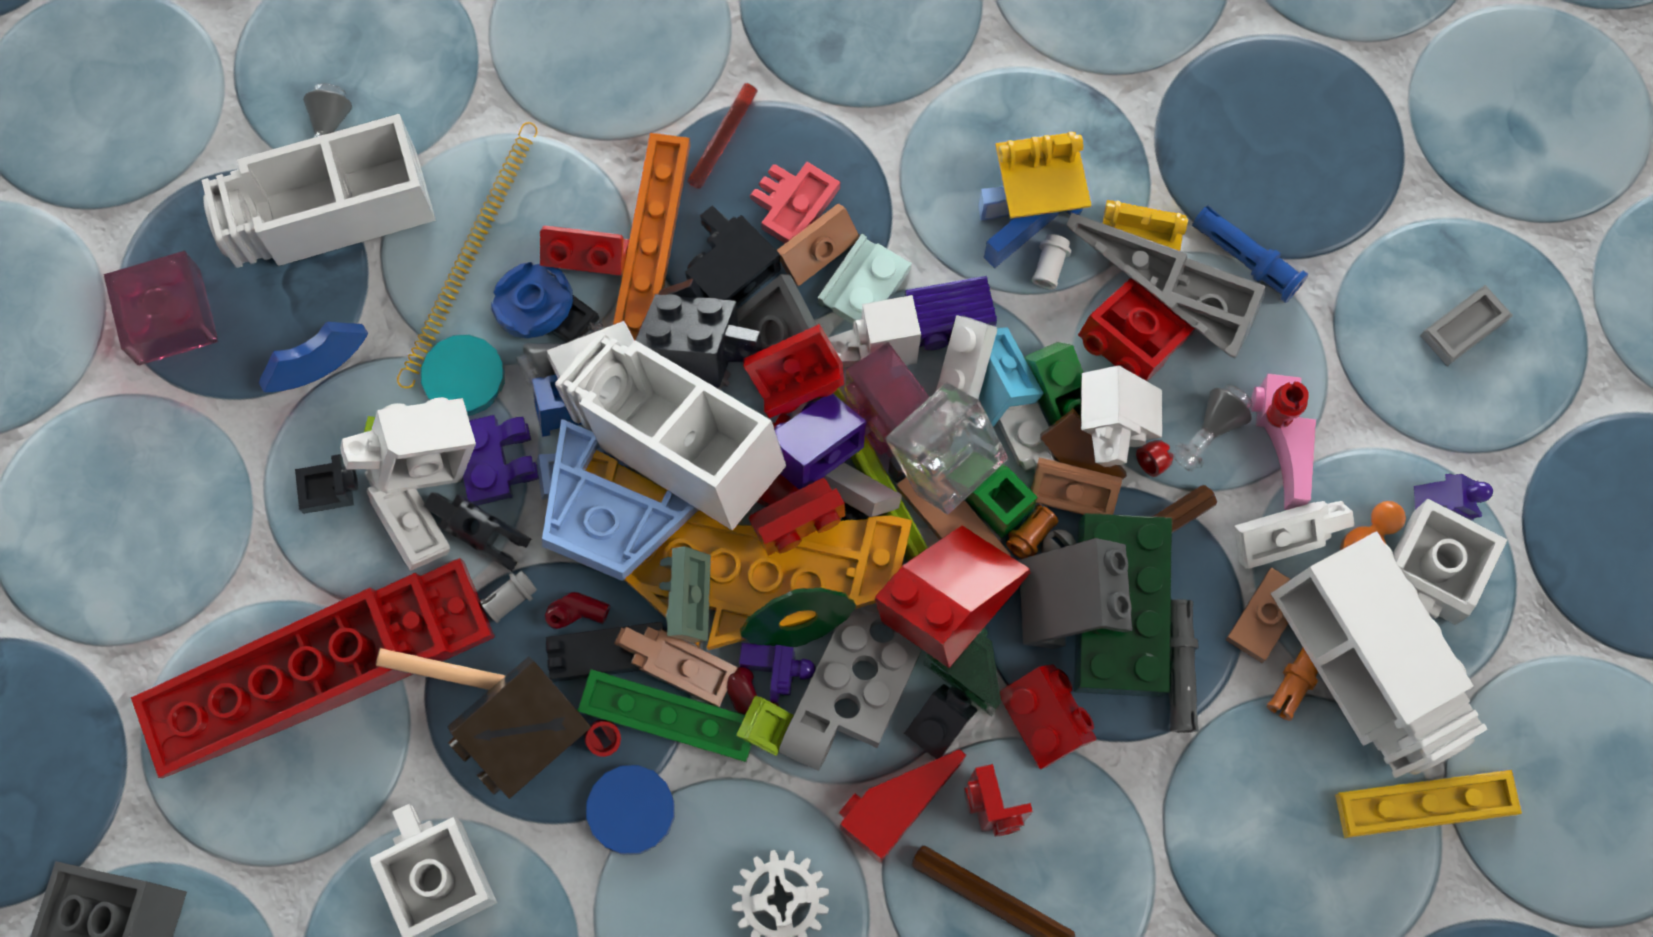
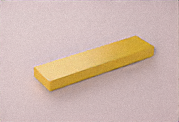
(1428, 804)

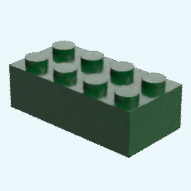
(1139, 659)

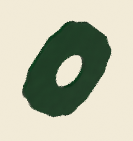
(830, 607)

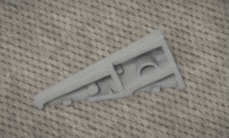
(1203, 296)

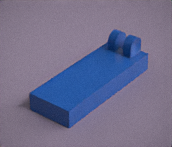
(1016, 234)

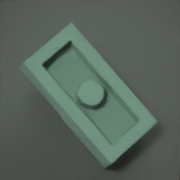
(688, 594)

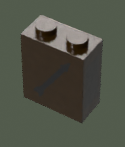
(516, 729)

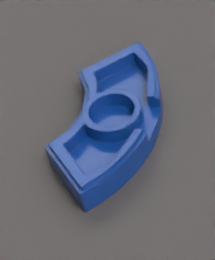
(313, 358)

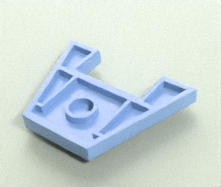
(599, 519)

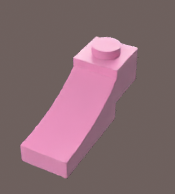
(1292, 443)

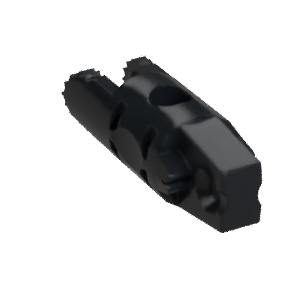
(457, 521)

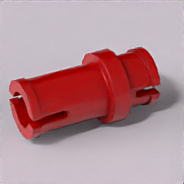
(1287, 403)

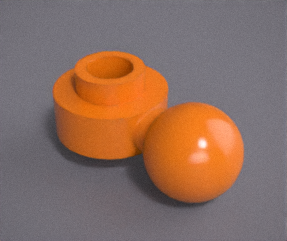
(1386, 519)

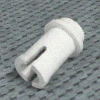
(1054, 251)

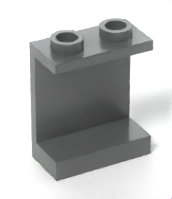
(1075, 592)

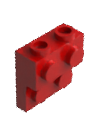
(1134, 331)

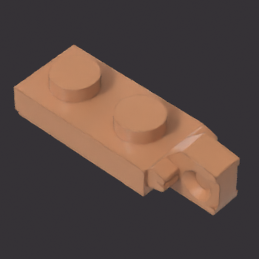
(678, 663)

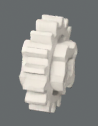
(802, 897)

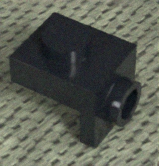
(325, 486)
(941, 720)

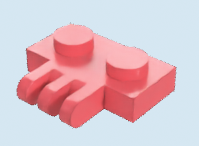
(794, 200)

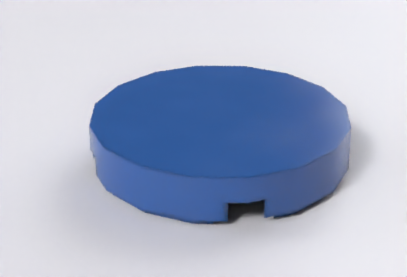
(532, 300)
(630, 810)

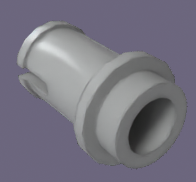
(509, 596)

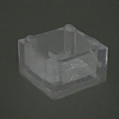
(947, 447)

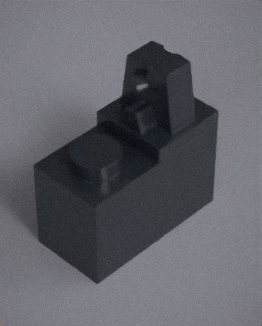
(738, 259)

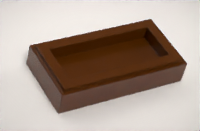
(1075, 446)

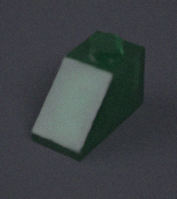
(973, 673)

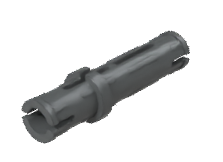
(1182, 668)

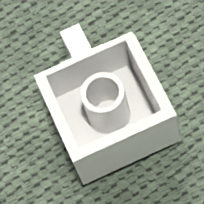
(413, 445)
(1447, 560)
(431, 875)

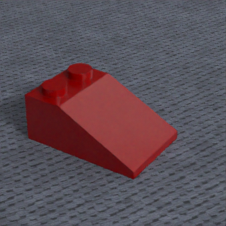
(949, 593)

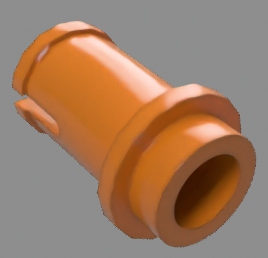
(1033, 530)

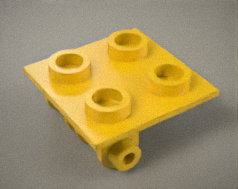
(1043, 174)

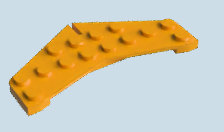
(848, 558)

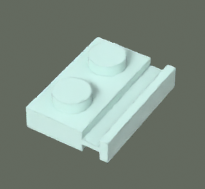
(863, 277)

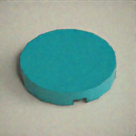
(463, 369)

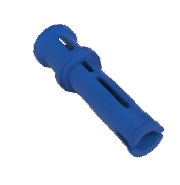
(1265, 264)

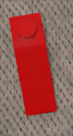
(893, 806)

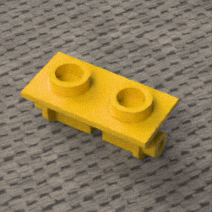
(1149, 223)

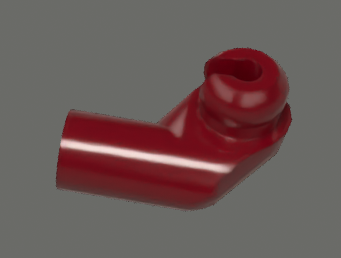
(574, 607)
(741, 690)

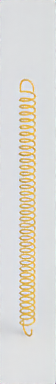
(471, 249)

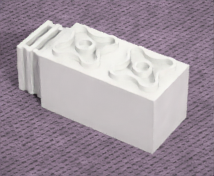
(319, 194)
(673, 427)
(1382, 656)

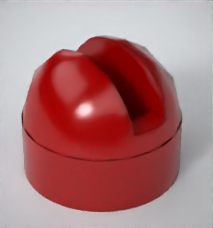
(1154, 457)
(594, 743)

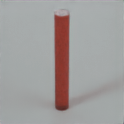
(722, 136)

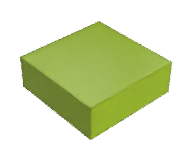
(765, 725)

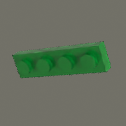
(664, 714)

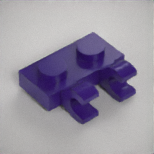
(487, 474)

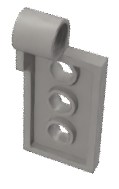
(816, 720)

